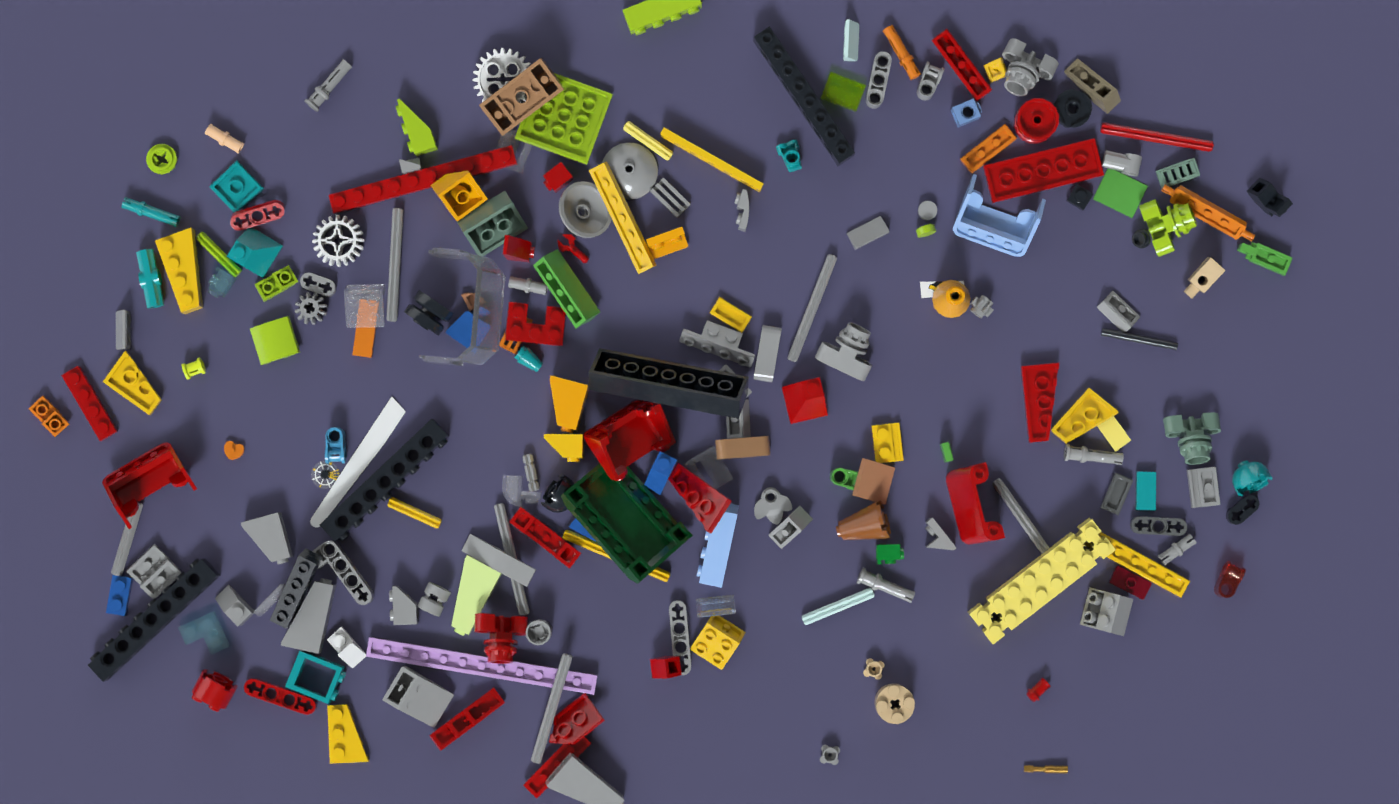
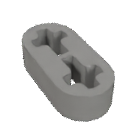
(316, 288)

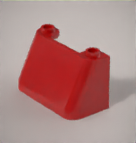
(629, 436)
(967, 505)

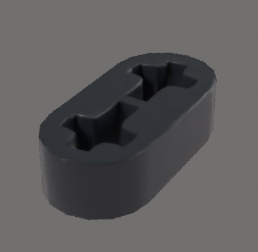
(1245, 512)

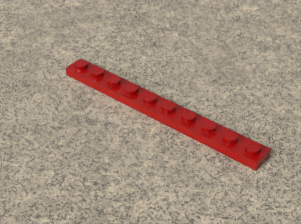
(420, 179)

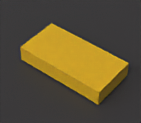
(730, 314)

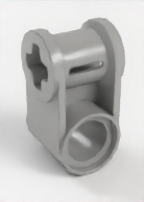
(930, 78)

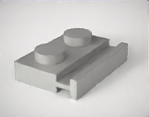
(1203, 487)

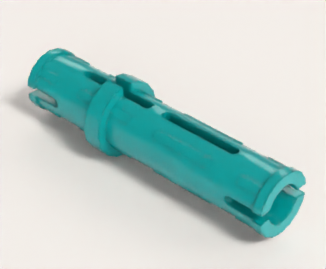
(142, 208)

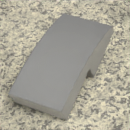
(743, 205)

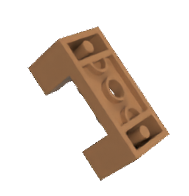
(538, 84)

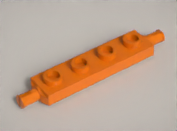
(1209, 212)

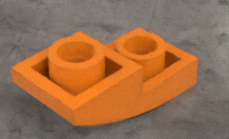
(49, 416)

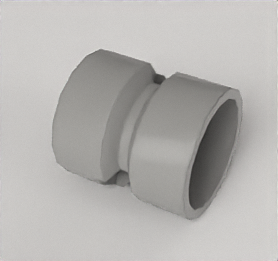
(430, 605)
(538, 632)

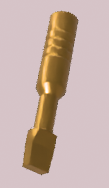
(1046, 769)

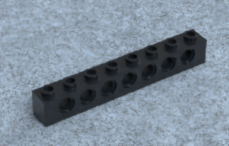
(803, 96)
(331, 523)
(99, 662)

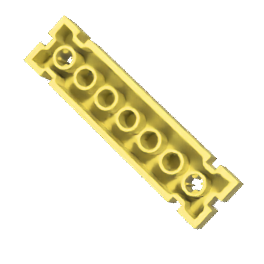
(1041, 580)

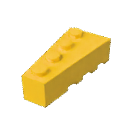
(182, 267)

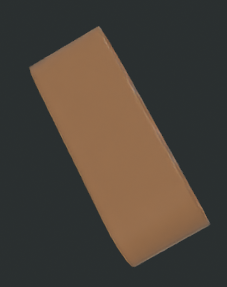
(742, 447)

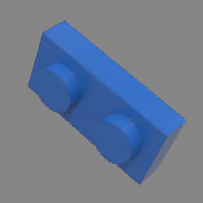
(119, 595)

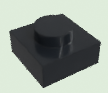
(1080, 197)

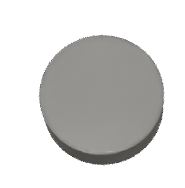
(927, 210)

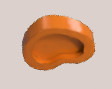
(233, 451)

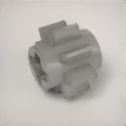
(981, 306)

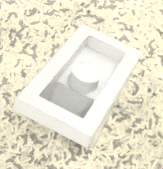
(347, 648)

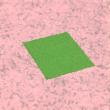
(1120, 192)

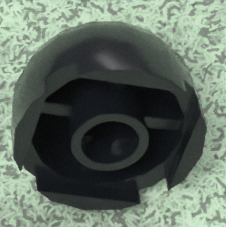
(553, 494)

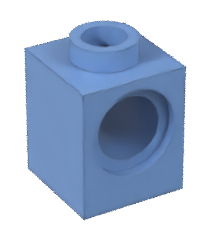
(960, 119)

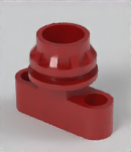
(500, 642)

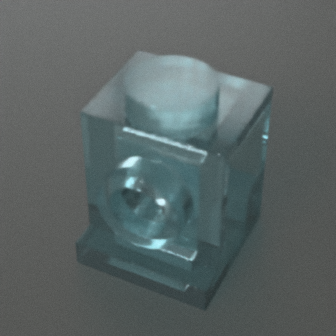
(221, 283)

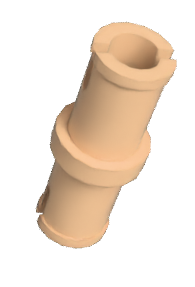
(224, 138)

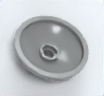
(644, 172)
(584, 198)

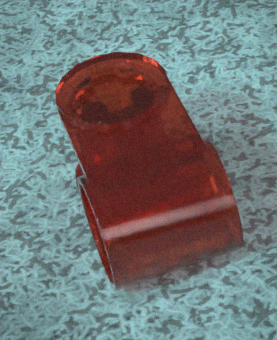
(1231, 576)

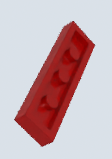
(89, 403)
(536, 783)

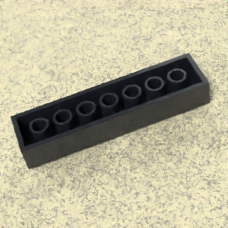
(668, 383)

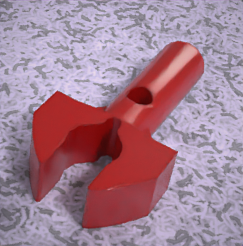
(572, 248)

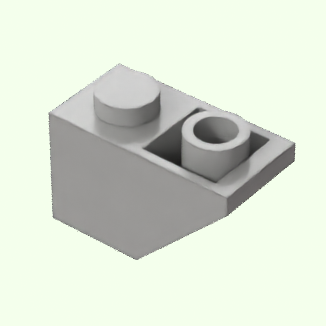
(404, 607)

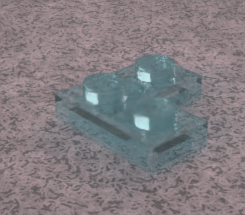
(207, 627)

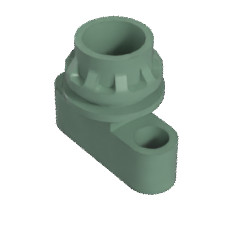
(1196, 442)

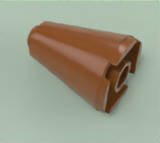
(865, 524)

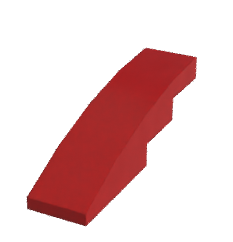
(467, 719)

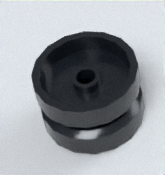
(428, 313)

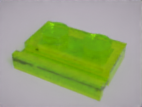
(843, 91)

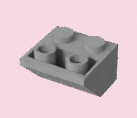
(1106, 611)

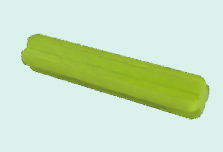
(218, 254)

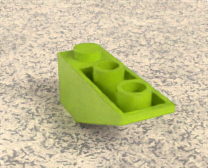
(420, 135)

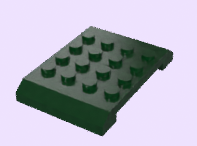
(625, 521)

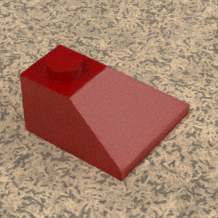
(805, 400)

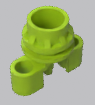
(1178, 219)

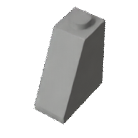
(270, 536)

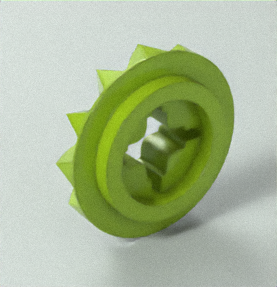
(161, 150)

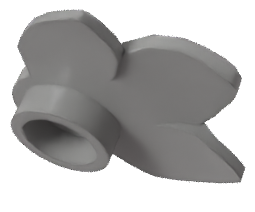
(774, 508)

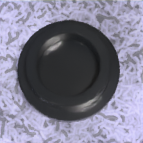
(1141, 238)

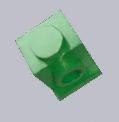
(889, 553)

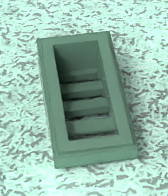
(1193, 166)

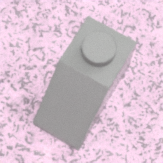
(790, 527)
(234, 606)

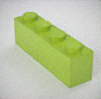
(656, 12)

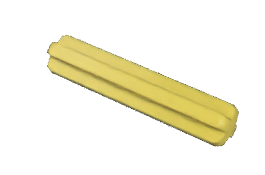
(648, 141)

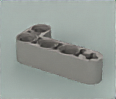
(344, 574)

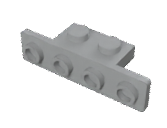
(720, 342)

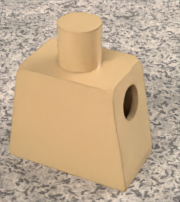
(1210, 270)

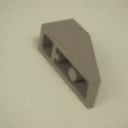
(1093, 85)

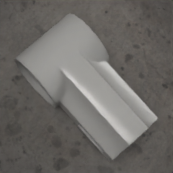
(1126, 163)

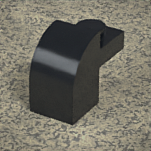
(1268, 198)

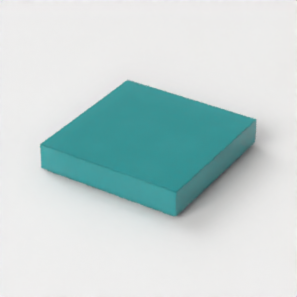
(236, 187)

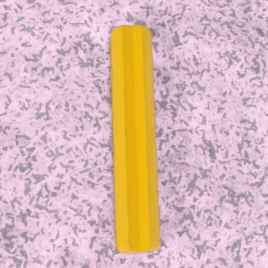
(414, 512)

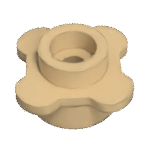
(870, 664)

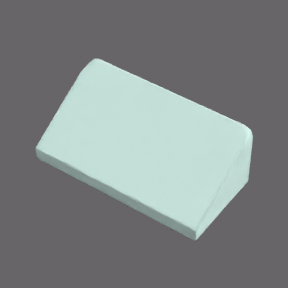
(851, 41)

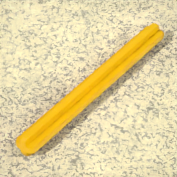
(595, 547)

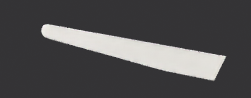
(361, 458)

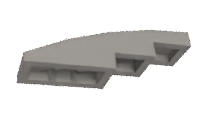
(498, 560)

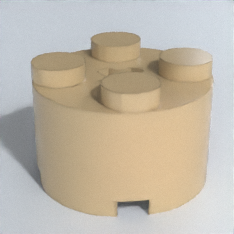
(896, 714)

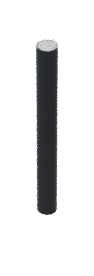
(1139, 339)

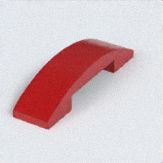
(545, 537)

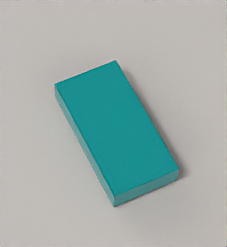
(1145, 491)

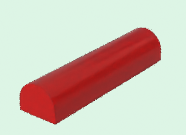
(961, 65)

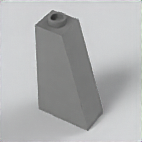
(311, 621)
(582, 783)

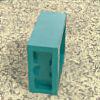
(298, 668)

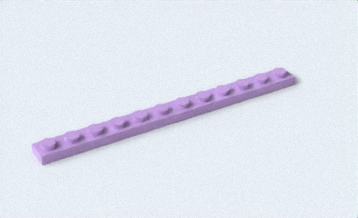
(477, 665)

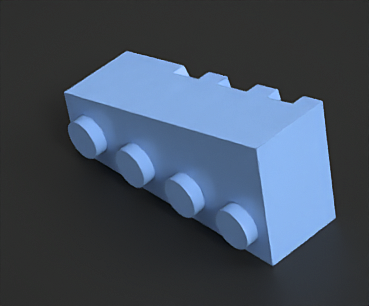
(718, 549)

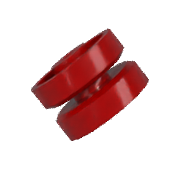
(1036, 132)

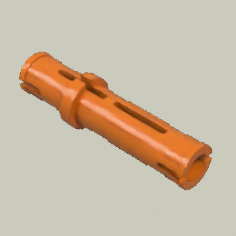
(899, 48)

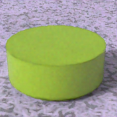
(925, 230)

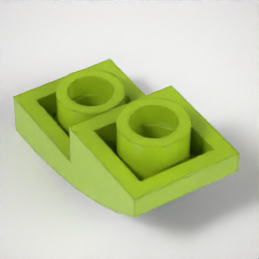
(276, 283)

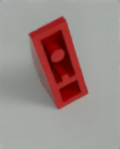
(518, 249)

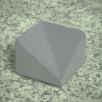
(410, 165)

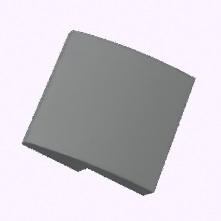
(153, 571)

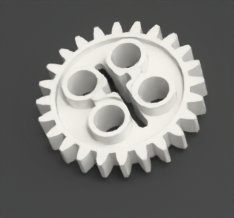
(503, 61)

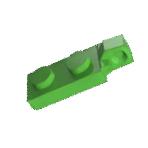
(1266, 257)

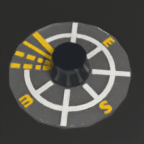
(324, 474)

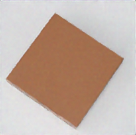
(873, 481)

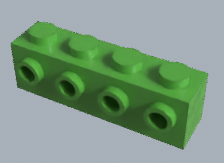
(566, 288)

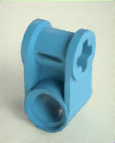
(335, 447)

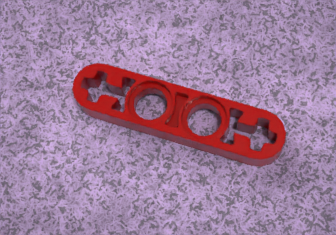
(281, 693)

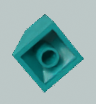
(255, 251)

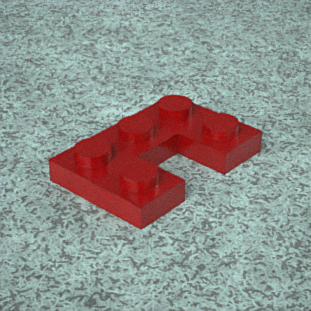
(548, 334)

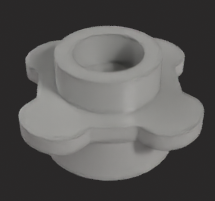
(826, 750)

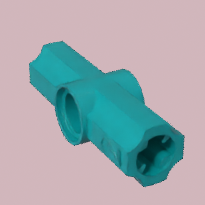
(150, 278)

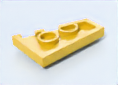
(132, 384)
(1083, 416)
(344, 740)

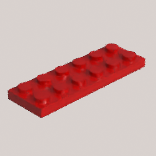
(1043, 170)

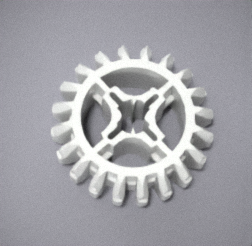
(338, 233)

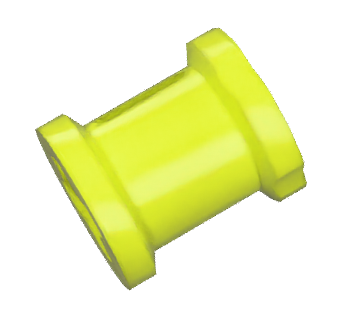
(193, 368)

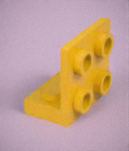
(717, 641)

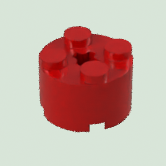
(213, 690)

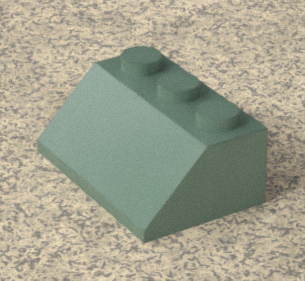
(490, 223)

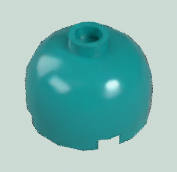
(1250, 477)

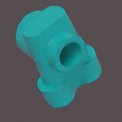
(790, 152)

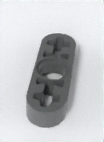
(1173, 521)

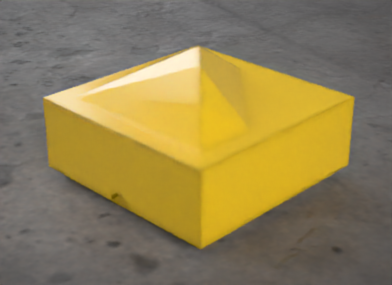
(995, 70)

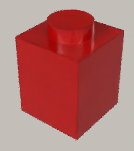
(557, 178)
(665, 667)

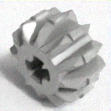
(316, 304)

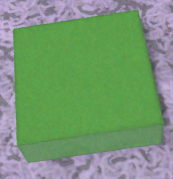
(946, 452)

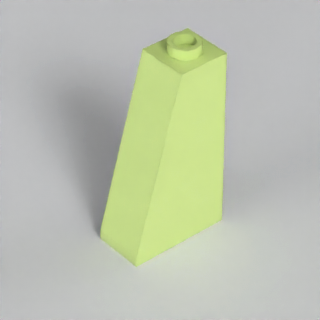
(474, 591)

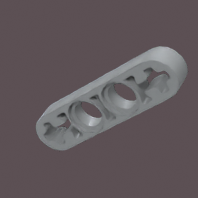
(682, 637)

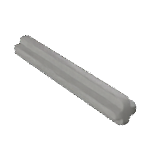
(125, 544)

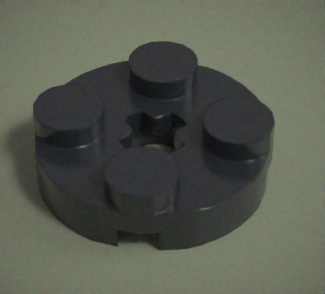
(1083, 109)

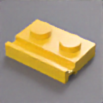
(887, 443)

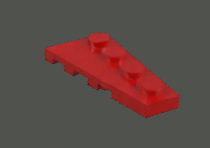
(1039, 392)
(700, 496)

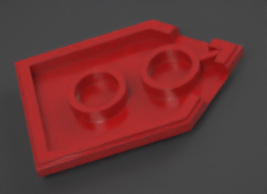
(575, 721)

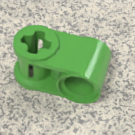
(849, 478)

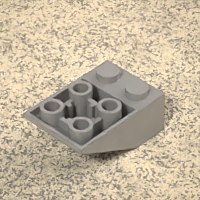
(418, 696)

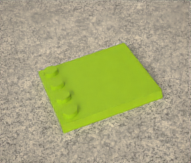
(567, 121)

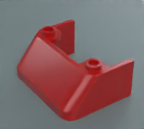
(144, 477)

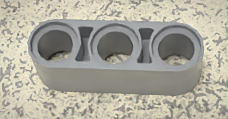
(878, 89)
(767, 353)

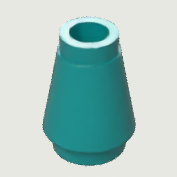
(528, 358)

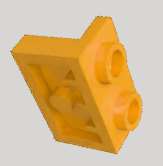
(667, 243)

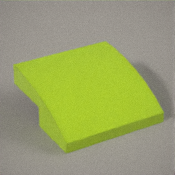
(275, 340)

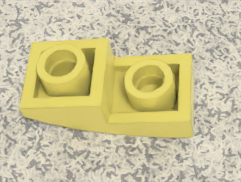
(1114, 433)

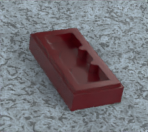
(1130, 582)

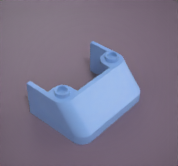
(995, 227)

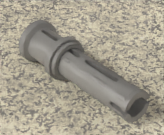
(322, 92)
(1084, 454)
(877, 582)

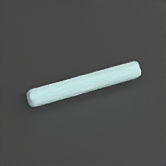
(838, 606)

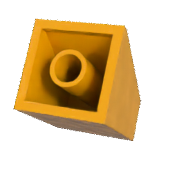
(569, 402)

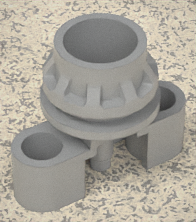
(1025, 68)
(852, 341)

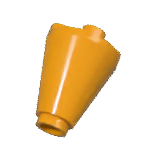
(943, 300)

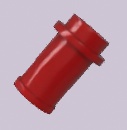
(1034, 693)

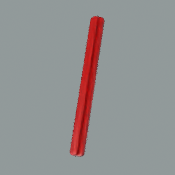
(1158, 137)

